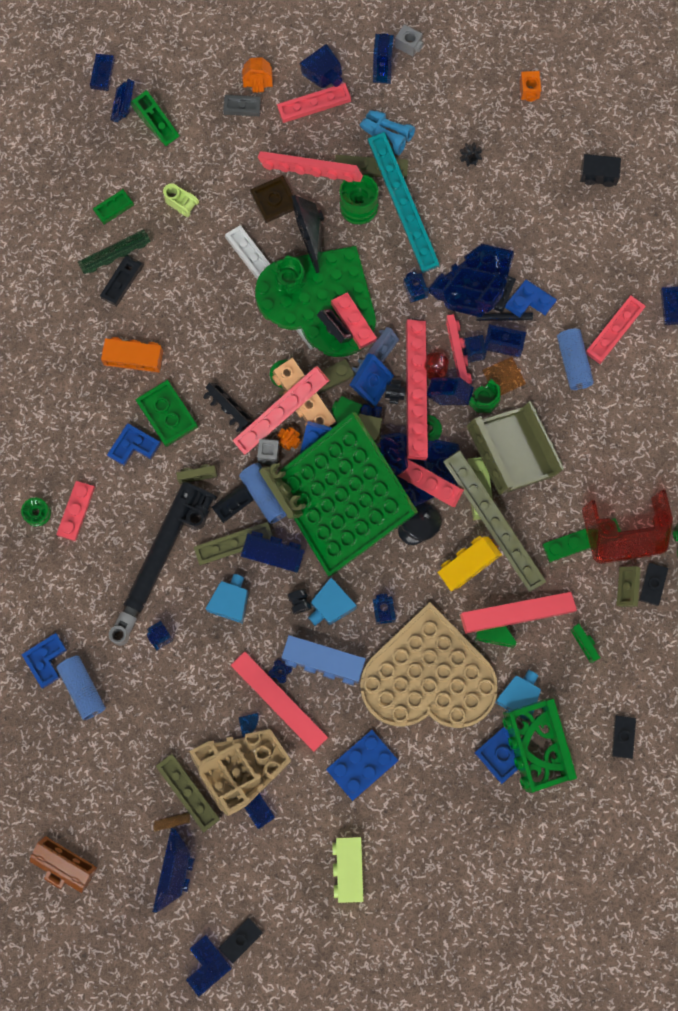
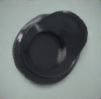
(421, 526)

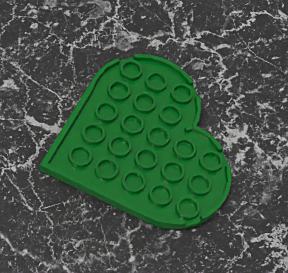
(338, 274)

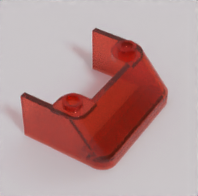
(614, 546)

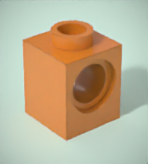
(531, 79)

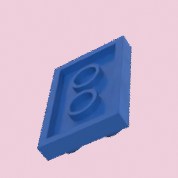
(362, 765)

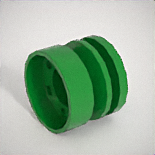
(359, 200)

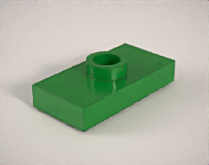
(113, 206)
(586, 643)

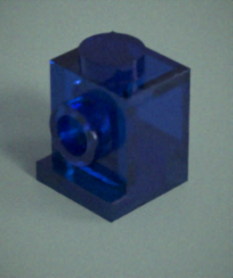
(416, 292)
(387, 616)
(159, 635)

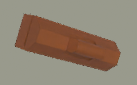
(62, 863)

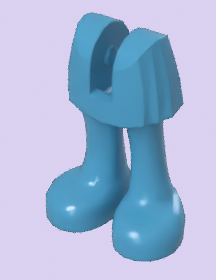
(374, 124)

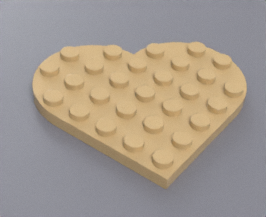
(429, 673)

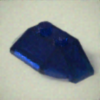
(174, 871)

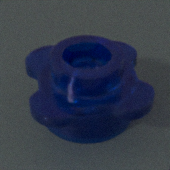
(278, 665)

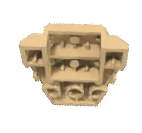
(239, 767)

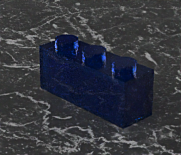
(383, 58)
(272, 551)

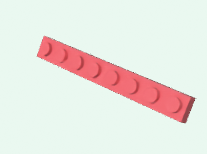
(416, 390)

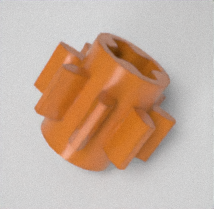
(289, 438)

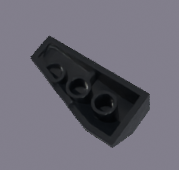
(310, 227)

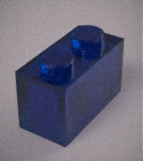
(505, 340)
(450, 391)

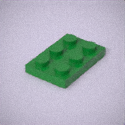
(166, 413)

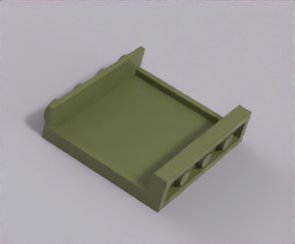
(515, 448)

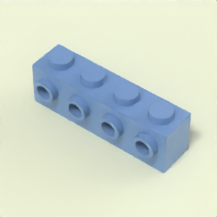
(323, 659)

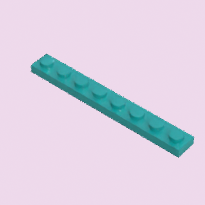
(403, 202)

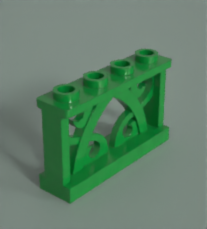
(559, 745)

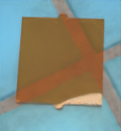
(506, 375)

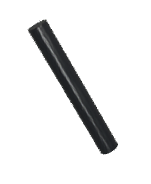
(504, 317)

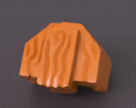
(257, 74)

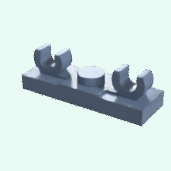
(382, 346)

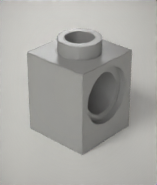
(408, 34)
(268, 451)

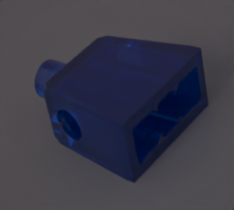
(322, 68)

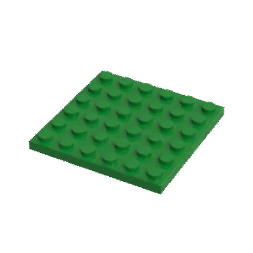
(347, 494)

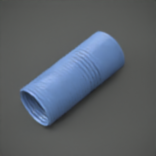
(577, 363)
(256, 486)
(76, 678)

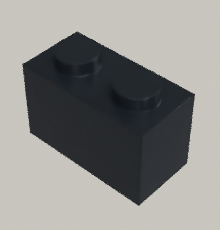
(600, 170)

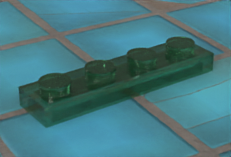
(112, 252)

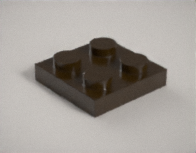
(273, 198)

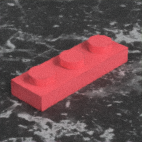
(353, 320)
(75, 511)

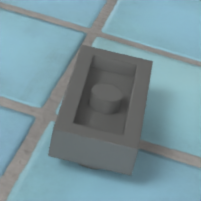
(242, 105)

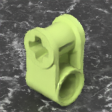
(182, 201)

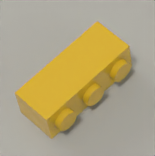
(469, 562)

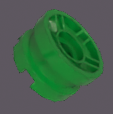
(35, 504)

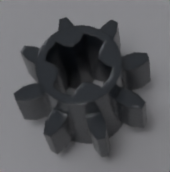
(468, 150)
(395, 392)

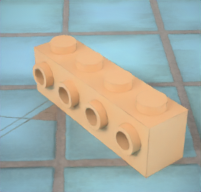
(312, 410)

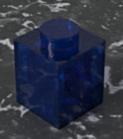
(474, 348)

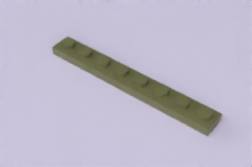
(494, 520)

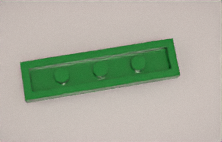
(568, 545)

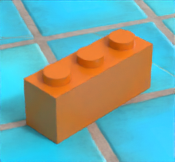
(132, 354)

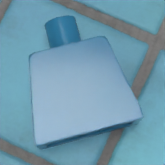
(229, 600)
(331, 604)
(520, 693)

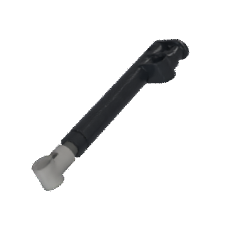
(188, 503)

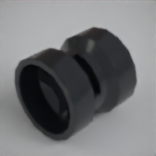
(299, 601)

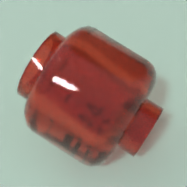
(436, 365)

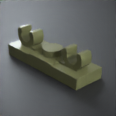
(282, 491)

